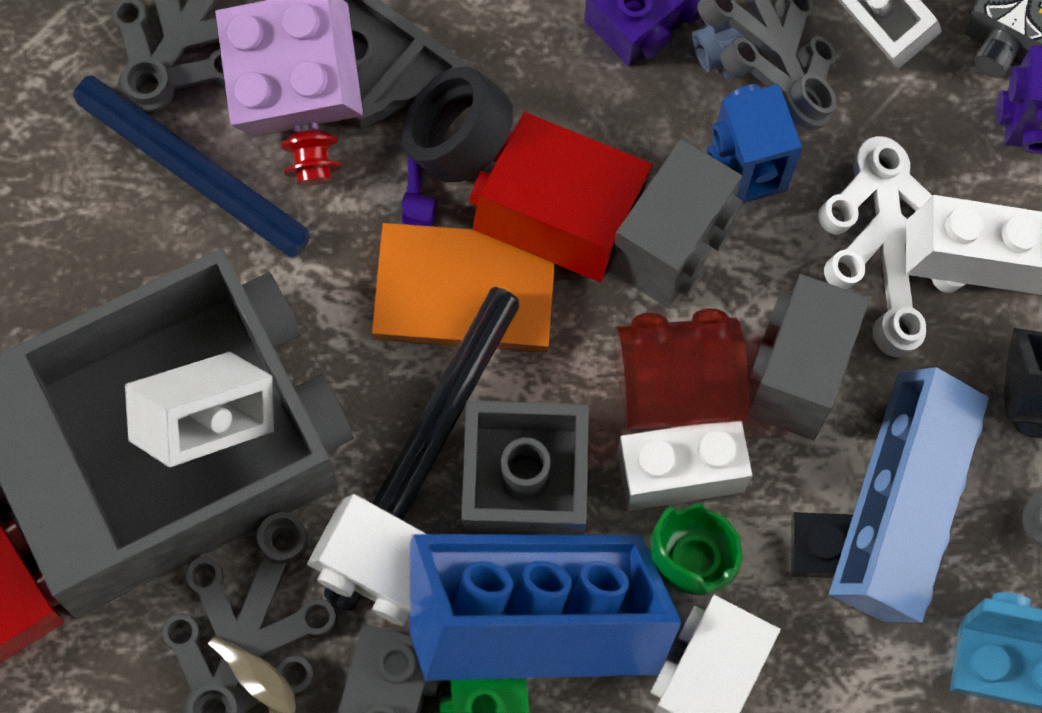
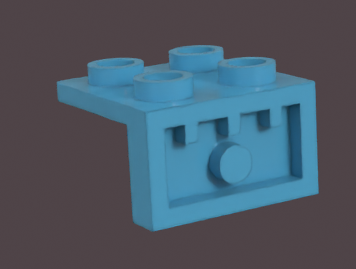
(1000, 652)

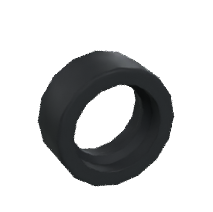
(478, 138)

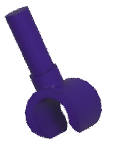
(417, 208)

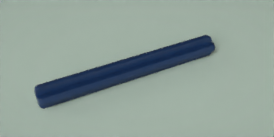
(191, 166)

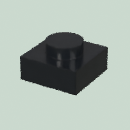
(817, 543)

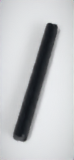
(441, 412)

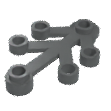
(181, 32)
(806, 92)
(247, 629)

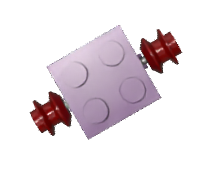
(289, 71)

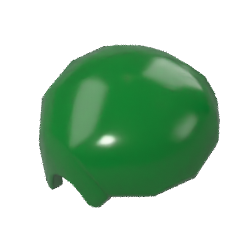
(695, 550)

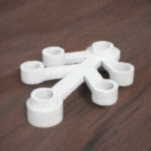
(884, 232)

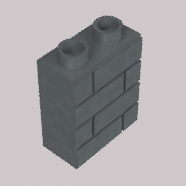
(102, 507)

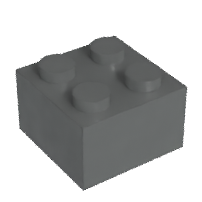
(676, 224)
(811, 347)
(525, 468)

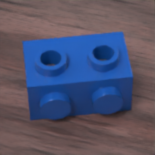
(756, 140)

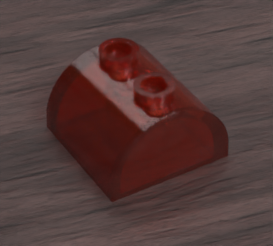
(682, 370)

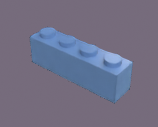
(909, 496)

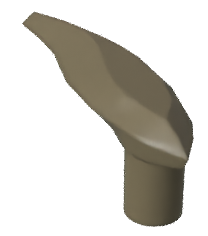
(257, 676)

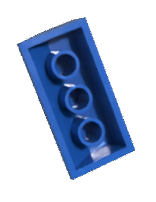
(537, 606)

